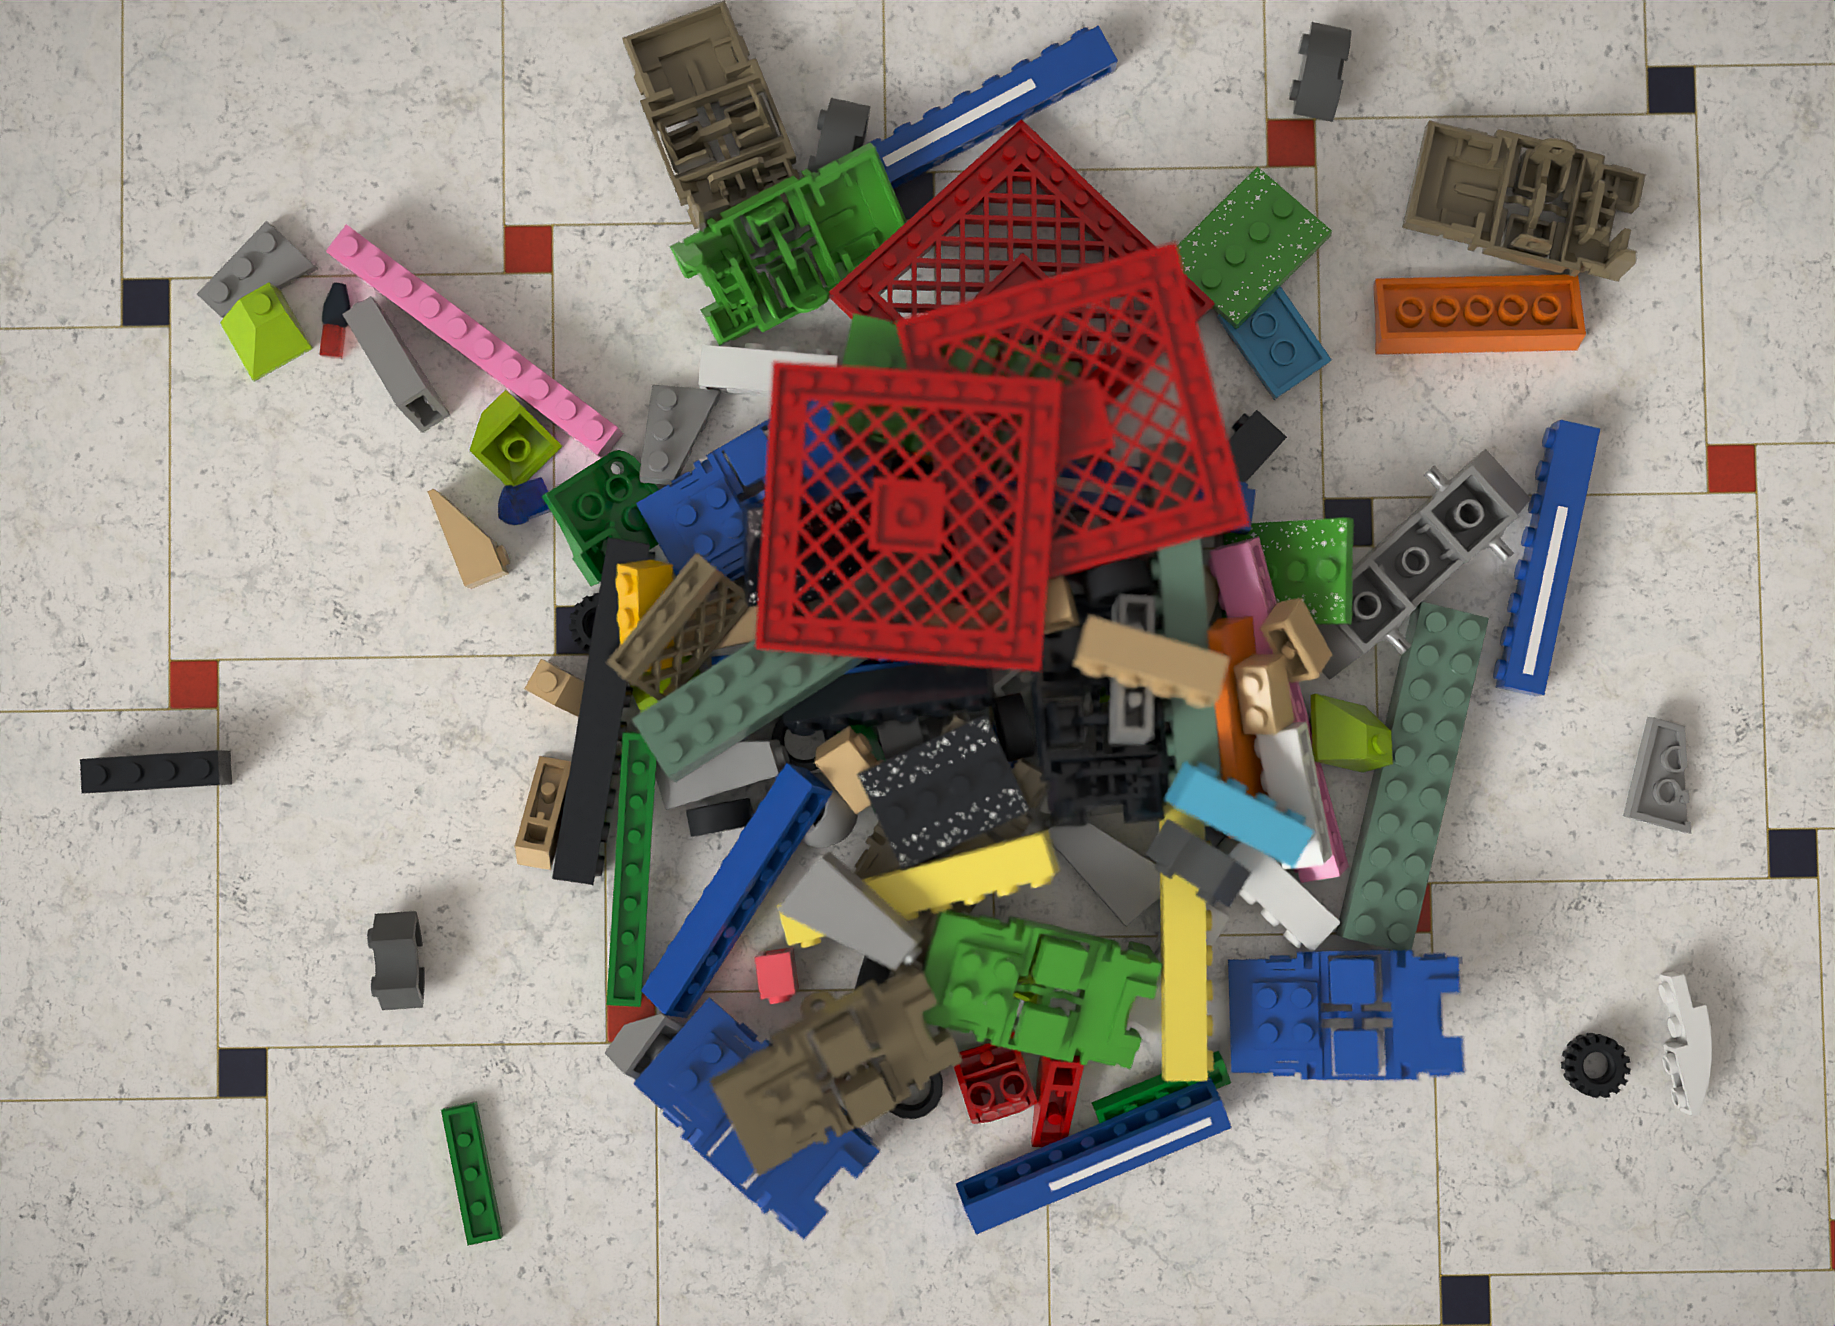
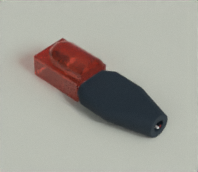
(334, 322)

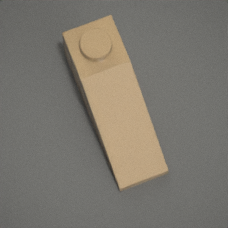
(473, 550)
(542, 815)

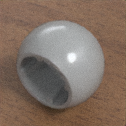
(833, 822)

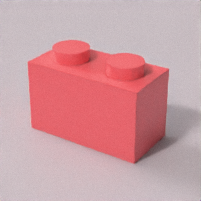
(777, 974)

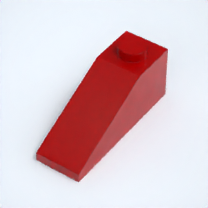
(1056, 1097)

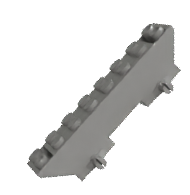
(1422, 553)

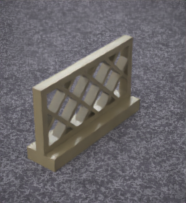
(668, 620)

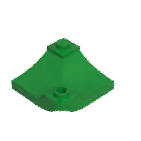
(601, 506)

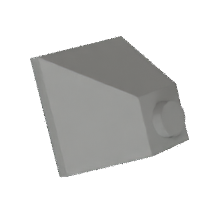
(641, 1043)

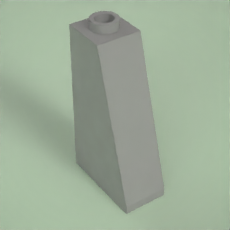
(395, 365)
(736, 767)
(1110, 868)
(849, 911)

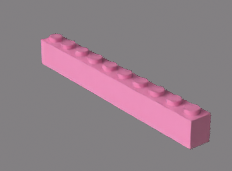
(474, 342)
(1249, 592)

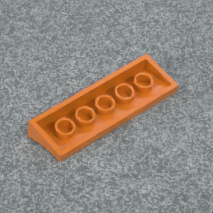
(1478, 314)
(1238, 758)

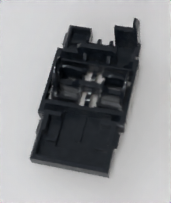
(1073, 777)

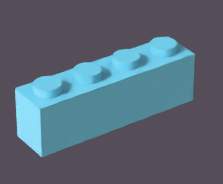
(1239, 814)

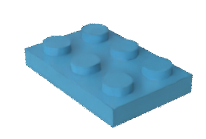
(1278, 344)

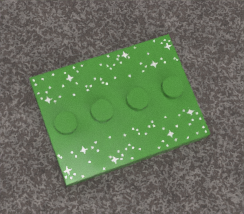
(1250, 246)
(1308, 563)

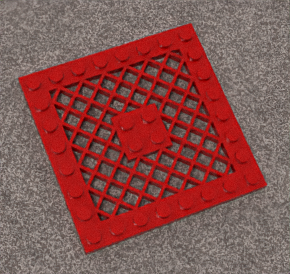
(953, 206)
(1083, 415)
(907, 515)

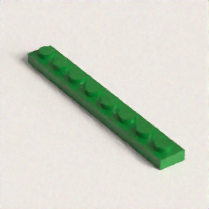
(631, 872)

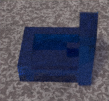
(522, 502)

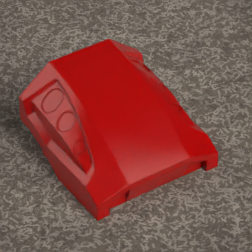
(994, 1082)

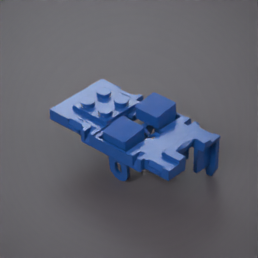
(704, 507)
(1283, 1015)
(682, 1089)

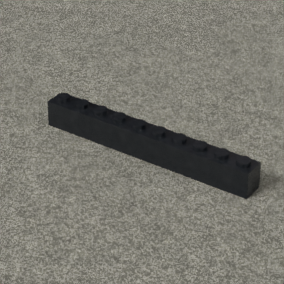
(597, 732)

